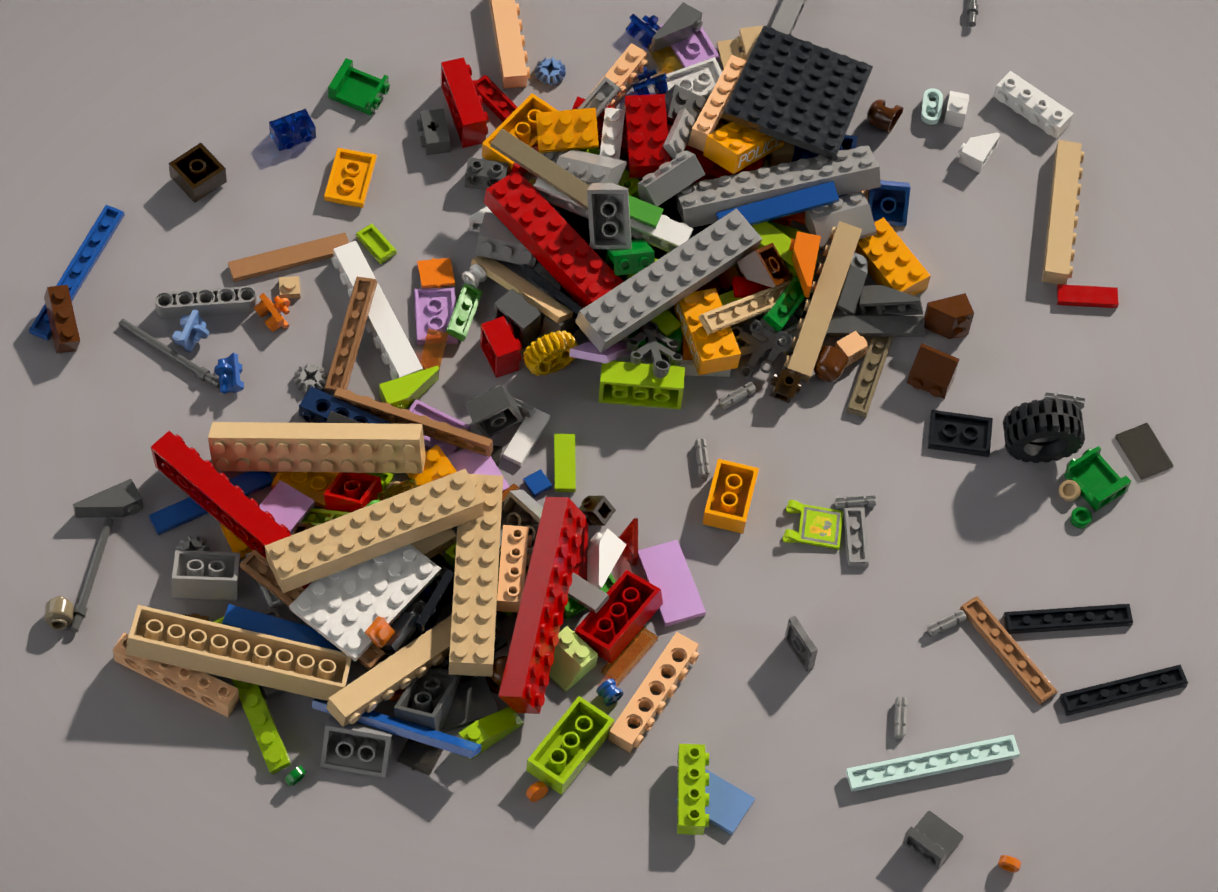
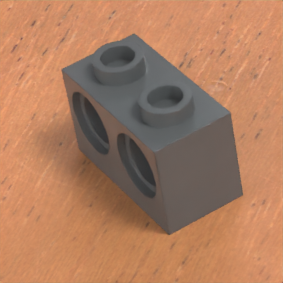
(484, 173)

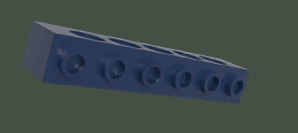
(317, 400)

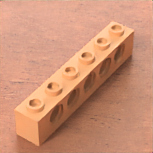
(678, 647)
(190, 683)

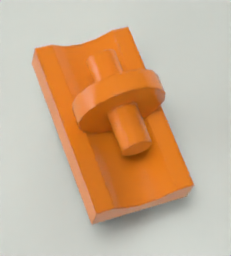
(266, 306)

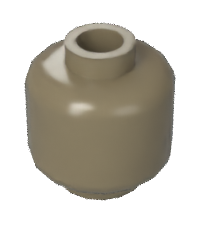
(59, 613)

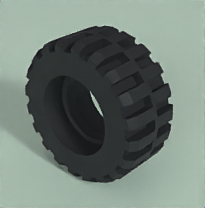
(1043, 430)

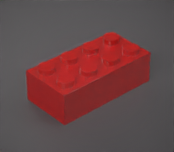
(464, 102)
(645, 133)
(620, 619)

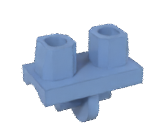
(193, 331)

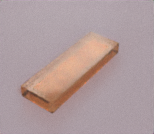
(630, 656)

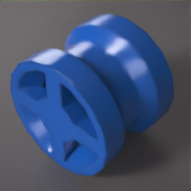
(609, 692)

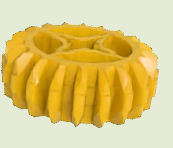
(549, 353)

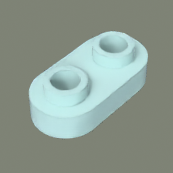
(931, 108)

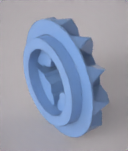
(557, 75)

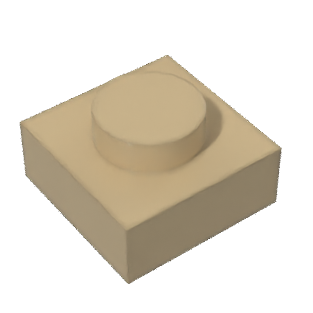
(289, 287)

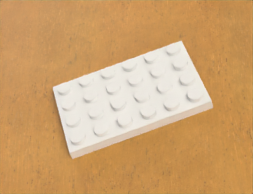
(351, 599)

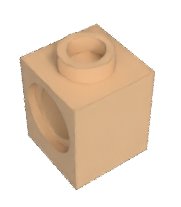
(853, 346)

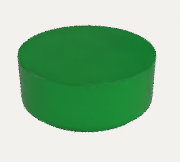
(1080, 517)
(295, 776)

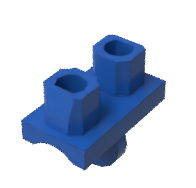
(229, 374)

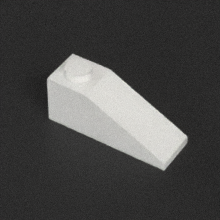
(603, 556)

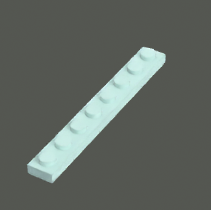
(932, 763)

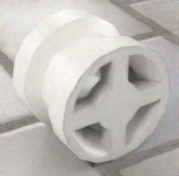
(474, 276)

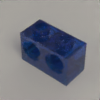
(297, 129)

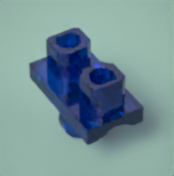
(637, 25)
(658, 81)

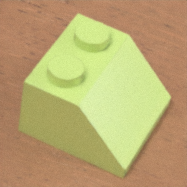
(571, 659)

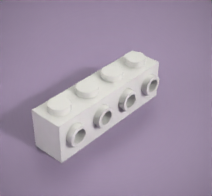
(1033, 104)

